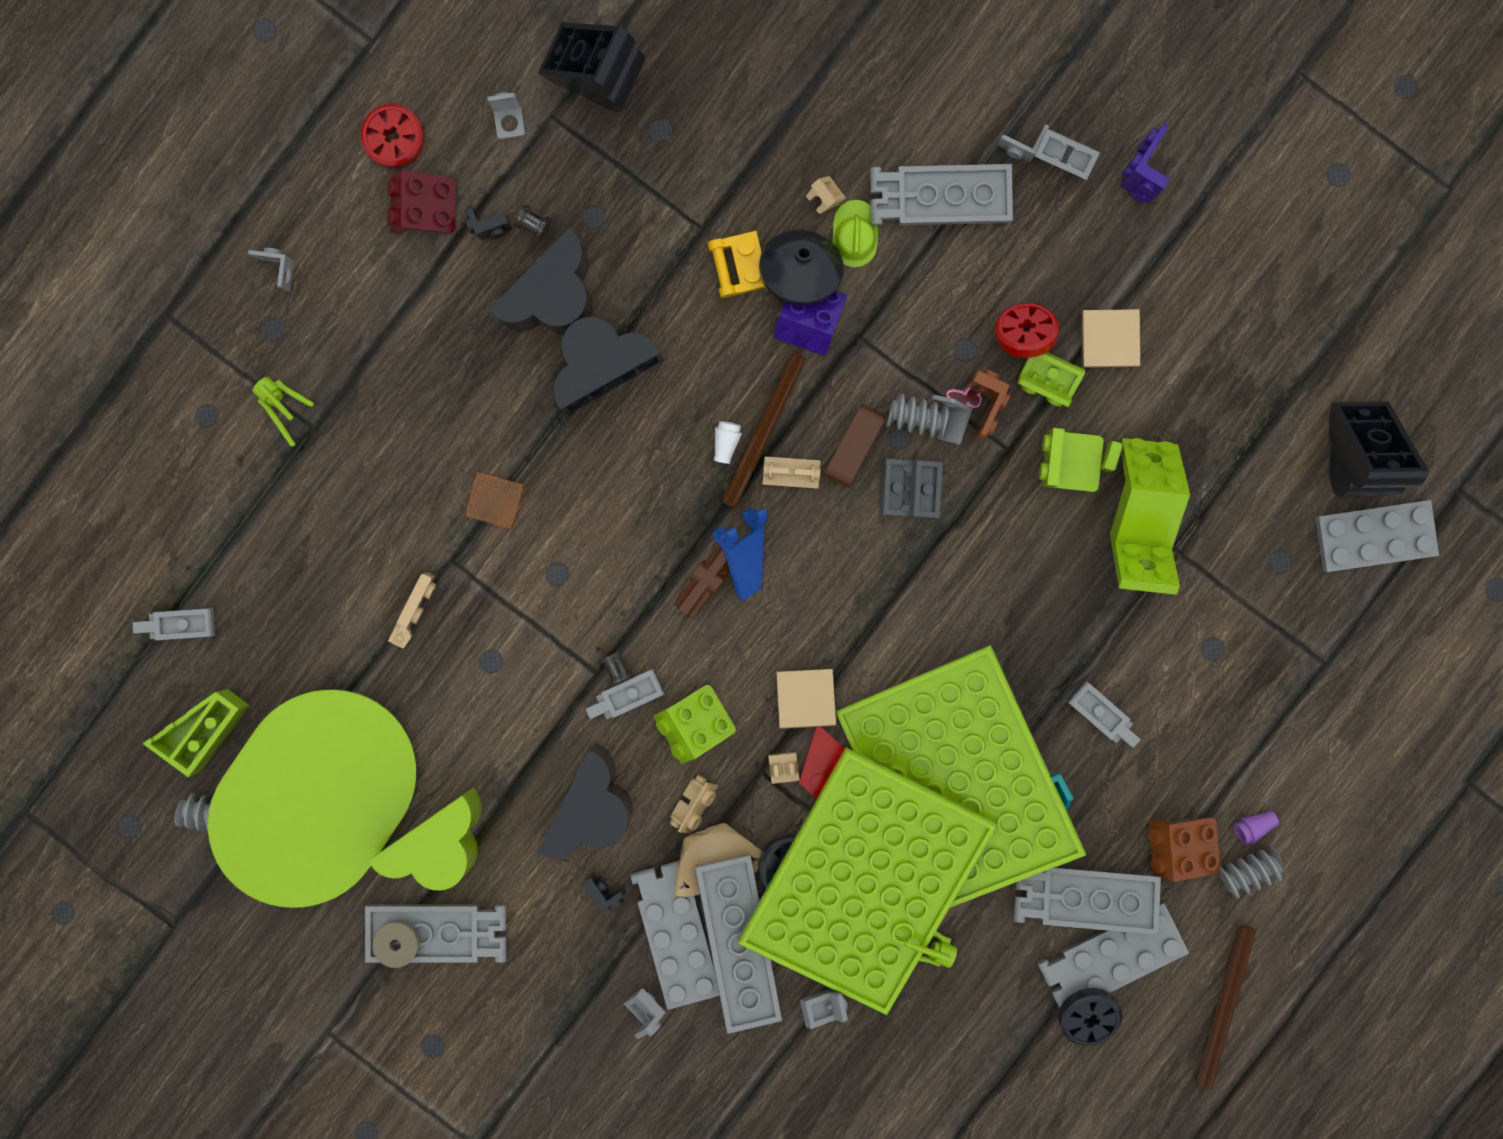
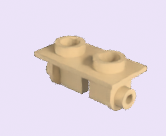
(791, 472)
(688, 816)

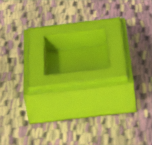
(1111, 456)

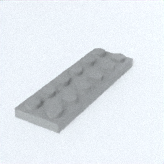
(742, 975)

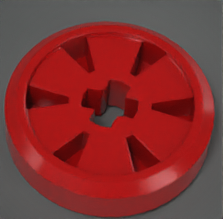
(386, 120)
(1011, 326)

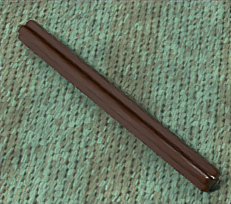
(764, 430)
(1226, 1007)

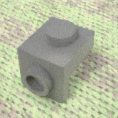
(824, 1008)
(646, 1010)

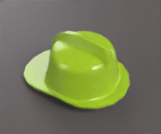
(854, 233)

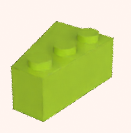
(199, 733)

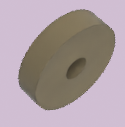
(387, 953)

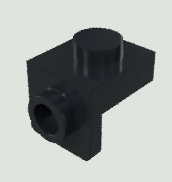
(492, 227)

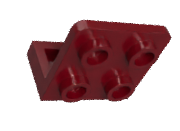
(421, 203)

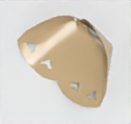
(707, 846)

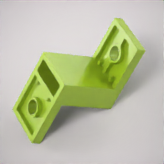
(1149, 516)

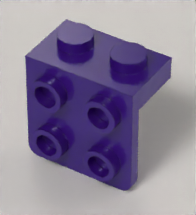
(1140, 178)
(810, 324)

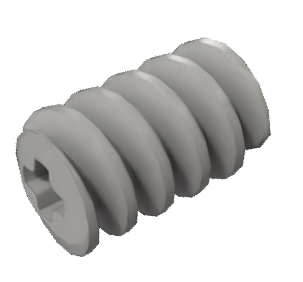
(918, 415)
(193, 813)
(1252, 871)

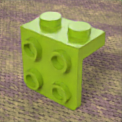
(1071, 460)
(695, 724)

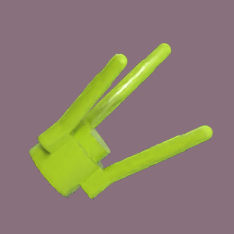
(270, 395)
(939, 953)

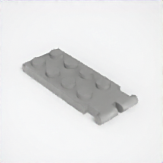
(943, 194)
(1091, 900)
(445, 931)
(675, 938)
(1112, 959)

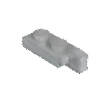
(178, 624)
(627, 695)
(1103, 714)

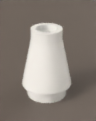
(726, 439)

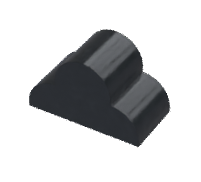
(594, 62)
(549, 290)
(599, 362)
(1371, 451)
(592, 810)

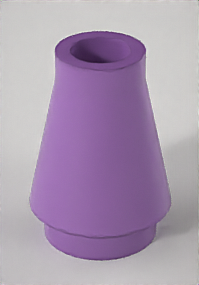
(1254, 827)

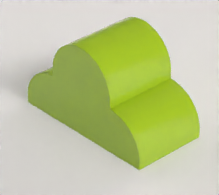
(438, 849)

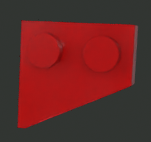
(820, 761)

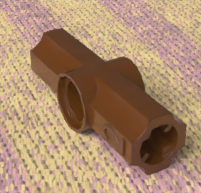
(703, 582)

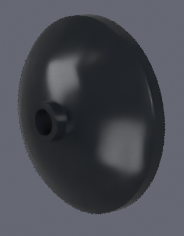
(798, 278)

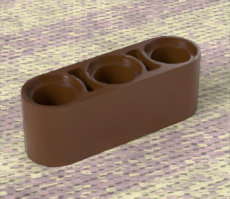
(855, 445)

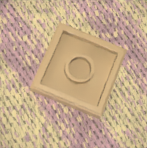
(1110, 338)
(806, 699)

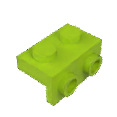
(1051, 378)

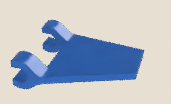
(746, 554)

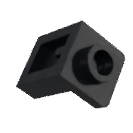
(598, 892)

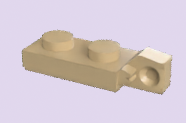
(412, 612)

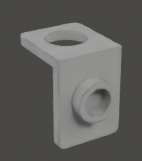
(506, 105)
(1018, 150)
(286, 264)
(957, 419)

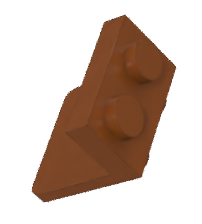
(990, 386)
(1184, 848)

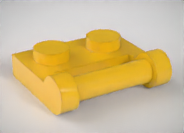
(746, 256)

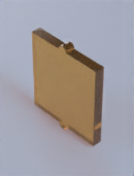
(494, 500)

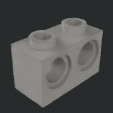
(1067, 154)

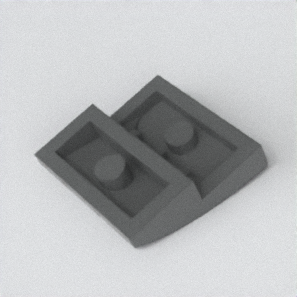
(911, 488)

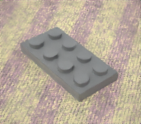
(1377, 536)

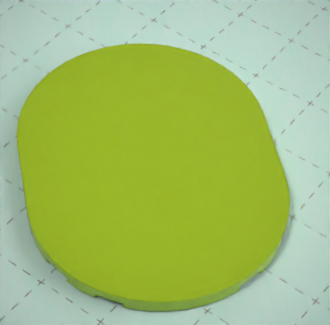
(312, 798)

